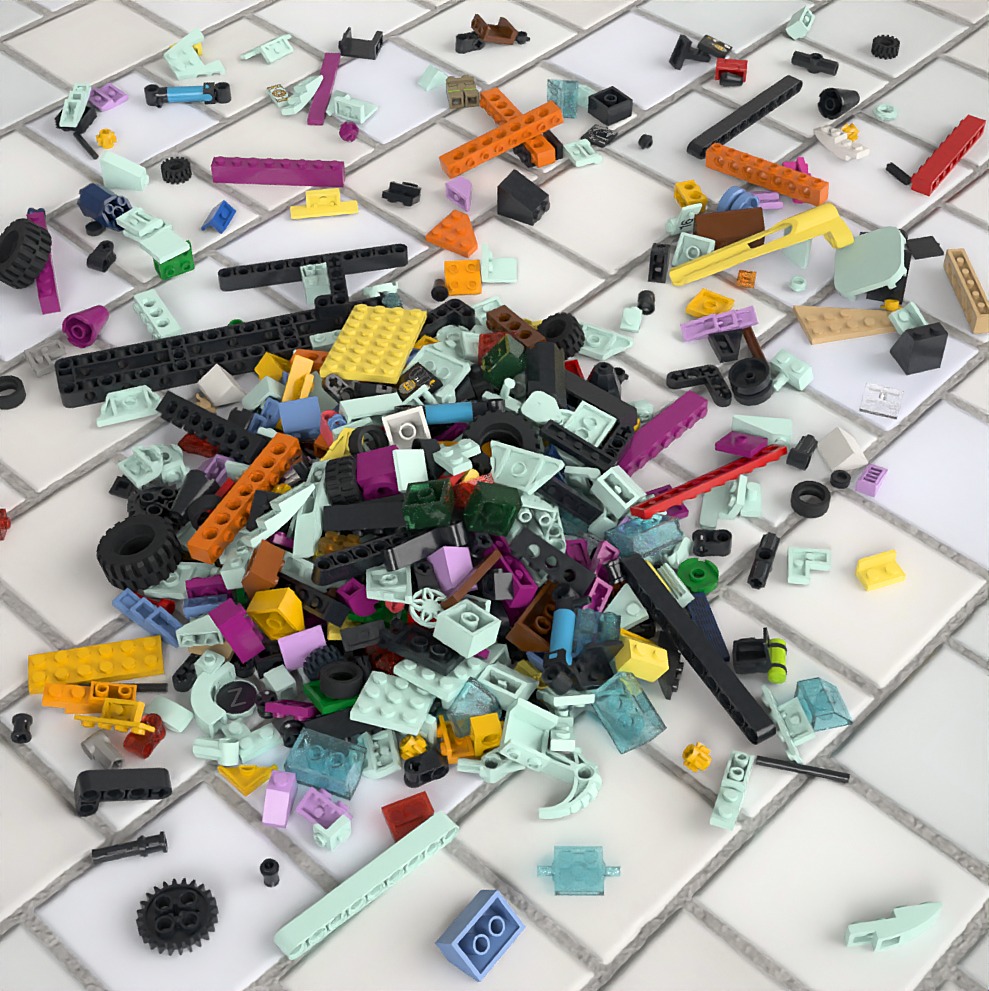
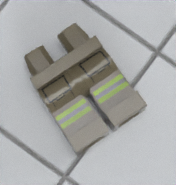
(461, 90)

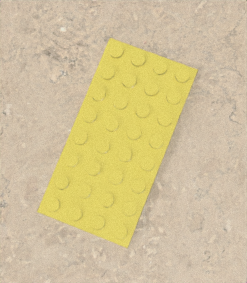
(374, 344)

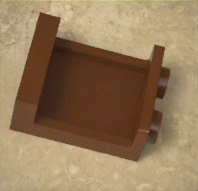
(501, 33)

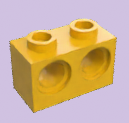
(689, 193)
(485, 733)

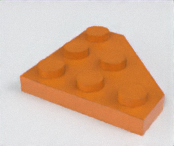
(454, 234)

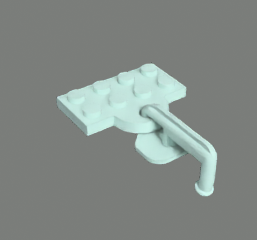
(585, 421)

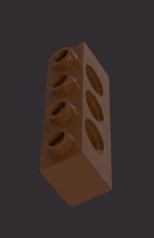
(505, 320)

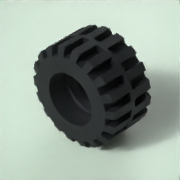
(563, 331)
(342, 481)

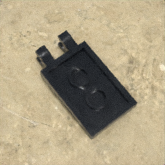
(419, 646)

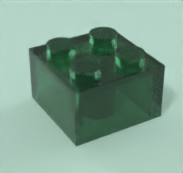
(504, 361)
(428, 503)
(492, 509)

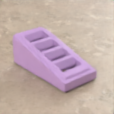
(871, 480)

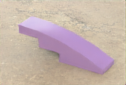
(713, 323)

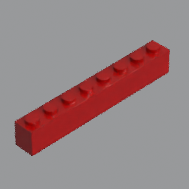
(947, 155)

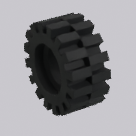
(885, 47)
(176, 170)

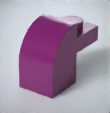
(355, 596)

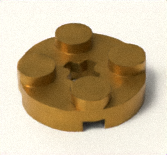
(333, 542)

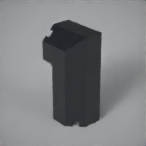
(546, 372)

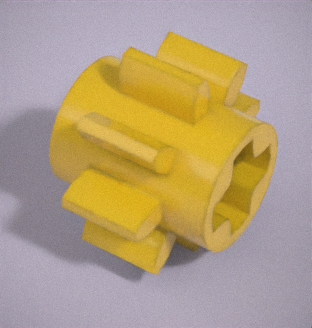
(851, 131)
(106, 138)
(412, 746)
(696, 757)

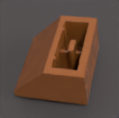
(263, 568)

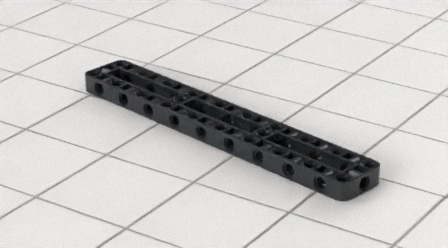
(188, 357)

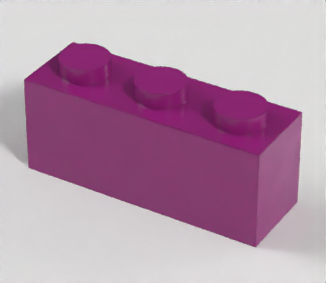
(237, 629)

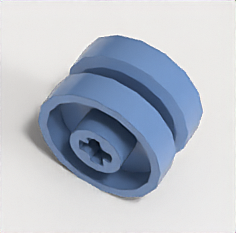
(737, 198)

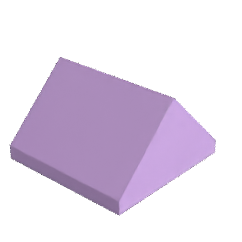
(451, 567)

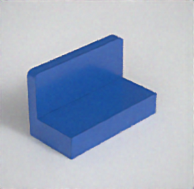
(219, 217)

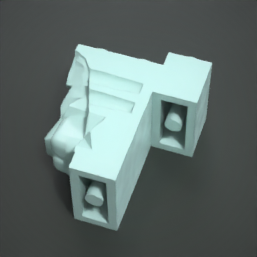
(535, 516)

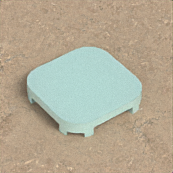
(870, 262)

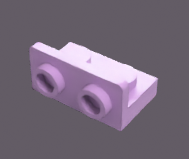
(320, 809)

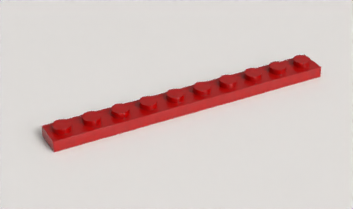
(704, 483)

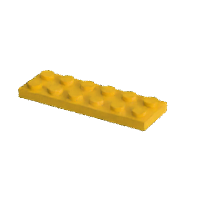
(97, 663)

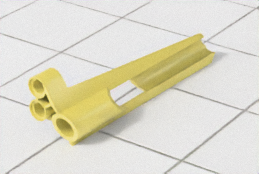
(805, 225)

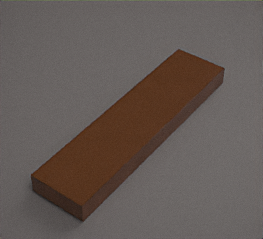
(470, 579)

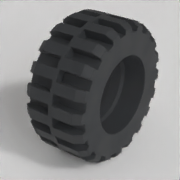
(23, 252)
(502, 427)
(139, 552)

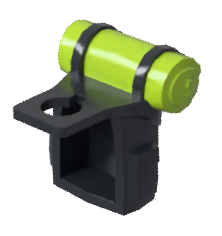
(761, 656)

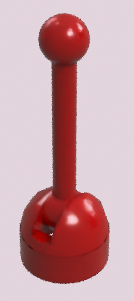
(167, 604)

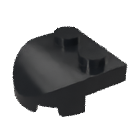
(406, 193)

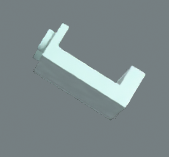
(527, 734)

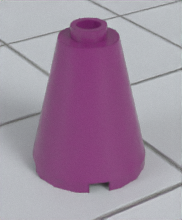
(85, 325)

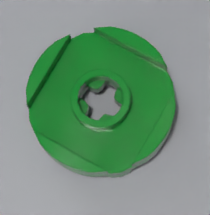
(706, 569)

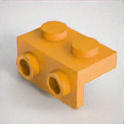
(452, 746)

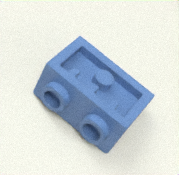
(200, 605)

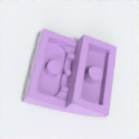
(107, 97)
(768, 199)
(300, 645)

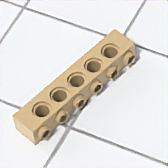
(967, 289)

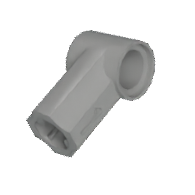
(100, 748)

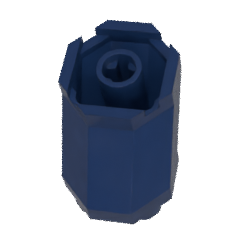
(103, 205)

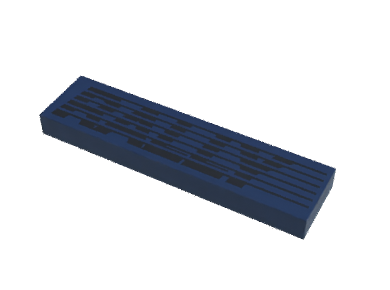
(702, 616)

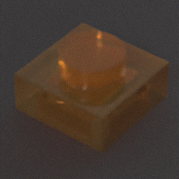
(746, 279)

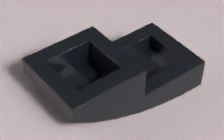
(122, 487)

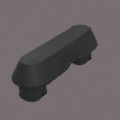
(479, 383)

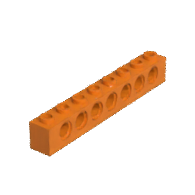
(503, 111)
(501, 139)
(767, 174)
(235, 507)

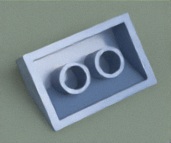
(480, 934)

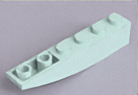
(311, 514)

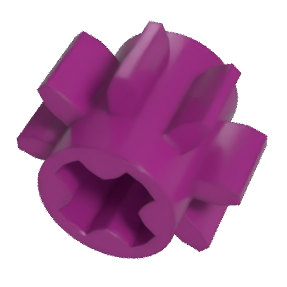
(348, 131)

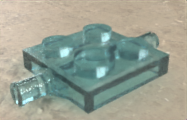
(578, 870)

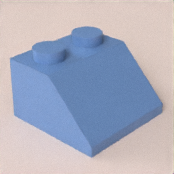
(301, 417)

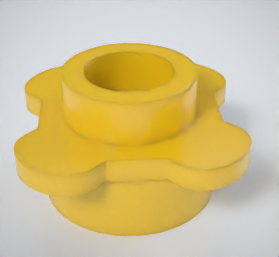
(891, 305)

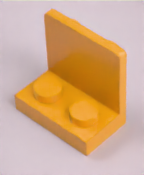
(463, 277)

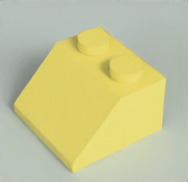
(641, 658)

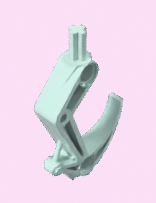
(495, 766)

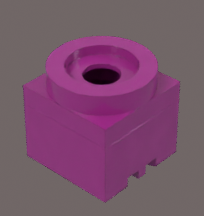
(377, 473)

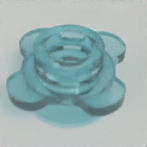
(392, 300)

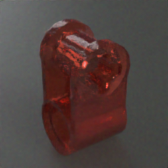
(145, 744)

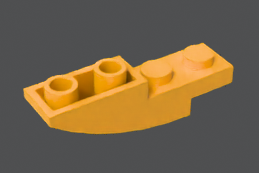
(85, 699)

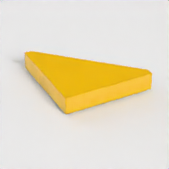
(246, 777)

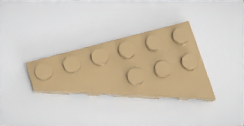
(838, 324)

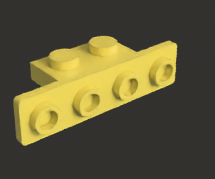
(323, 203)

